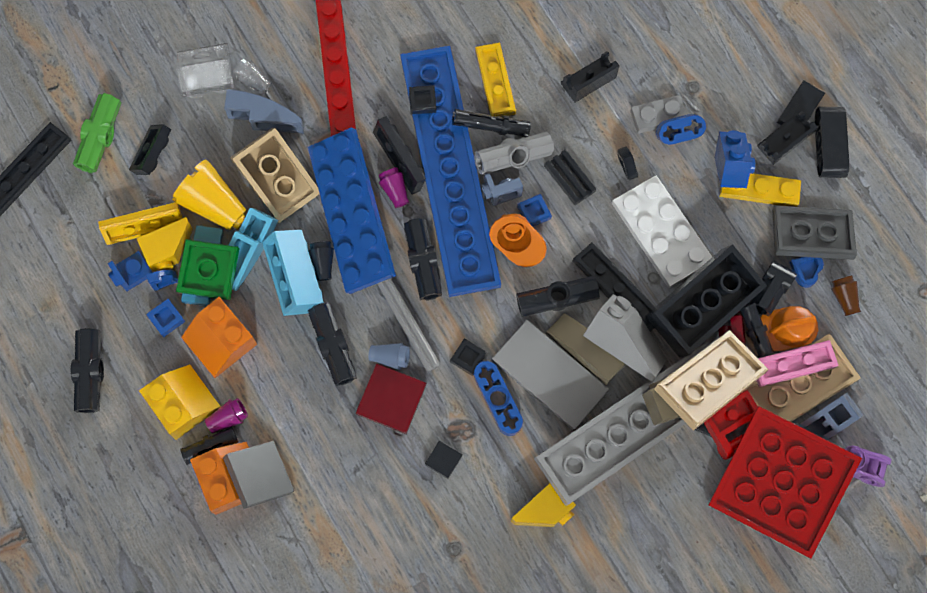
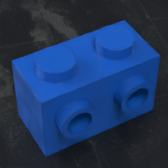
(734, 159)

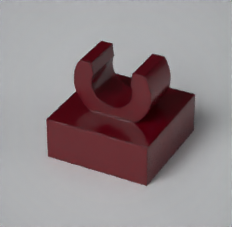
(737, 328)

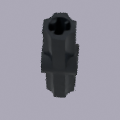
(422, 259)
(574, 291)
(332, 344)
(87, 370)

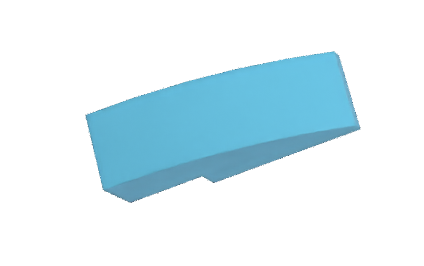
(249, 239)

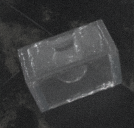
(205, 70)

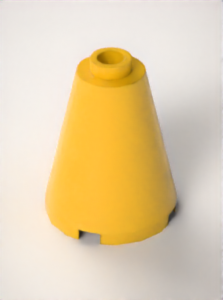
(210, 197)

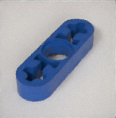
(483, 383)

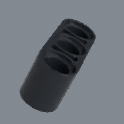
(831, 142)

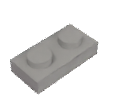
(649, 115)

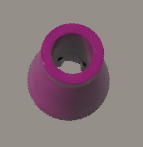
(394, 186)
(227, 415)

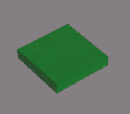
(207, 269)

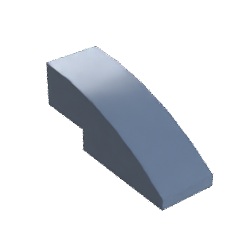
(261, 112)

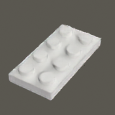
(662, 231)

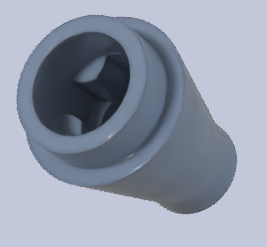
(390, 355)

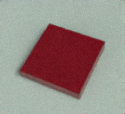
(391, 398)

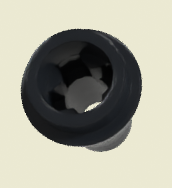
(322, 258)

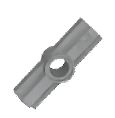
(501, 156)

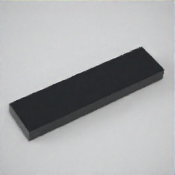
(30, 164)
(612, 280)

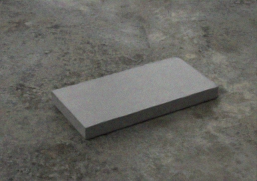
(550, 375)

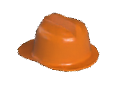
(518, 240)
(790, 328)

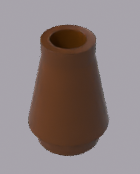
(846, 293)

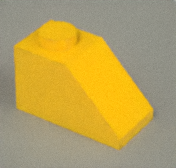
(165, 245)
(544, 510)

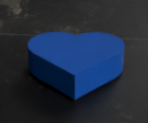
(807, 270)

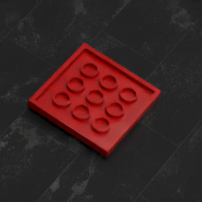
(785, 482)

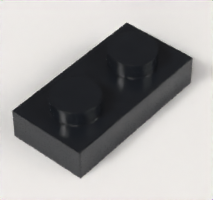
(150, 149)

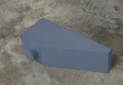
(833, 418)

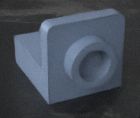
(503, 192)

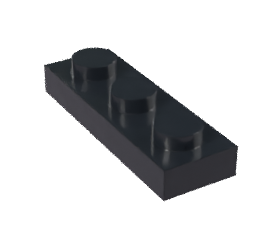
(399, 154)

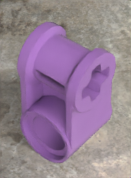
(872, 466)

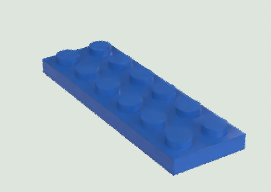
(351, 211)

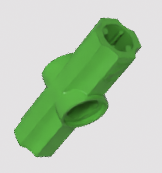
(97, 133)

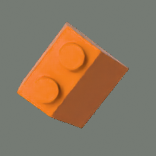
(218, 337)
(215, 478)

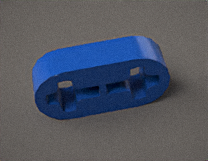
(679, 123)

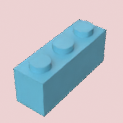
(292, 272)

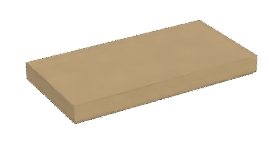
(711, 380)
(799, 395)

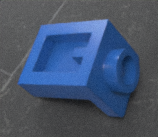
(129, 271)

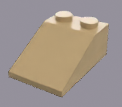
(275, 174)

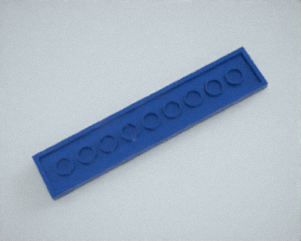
(451, 177)

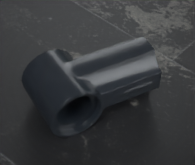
(778, 281)

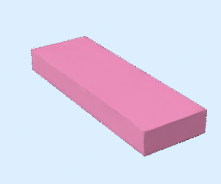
(798, 363)

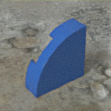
(162, 279)

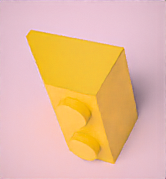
(180, 400)

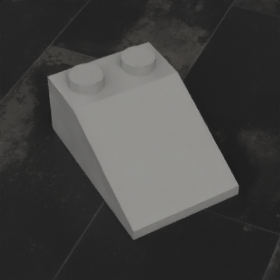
(625, 336)

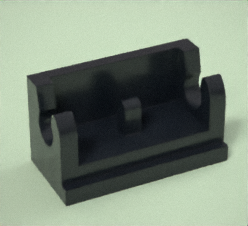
(590, 77)
(787, 137)

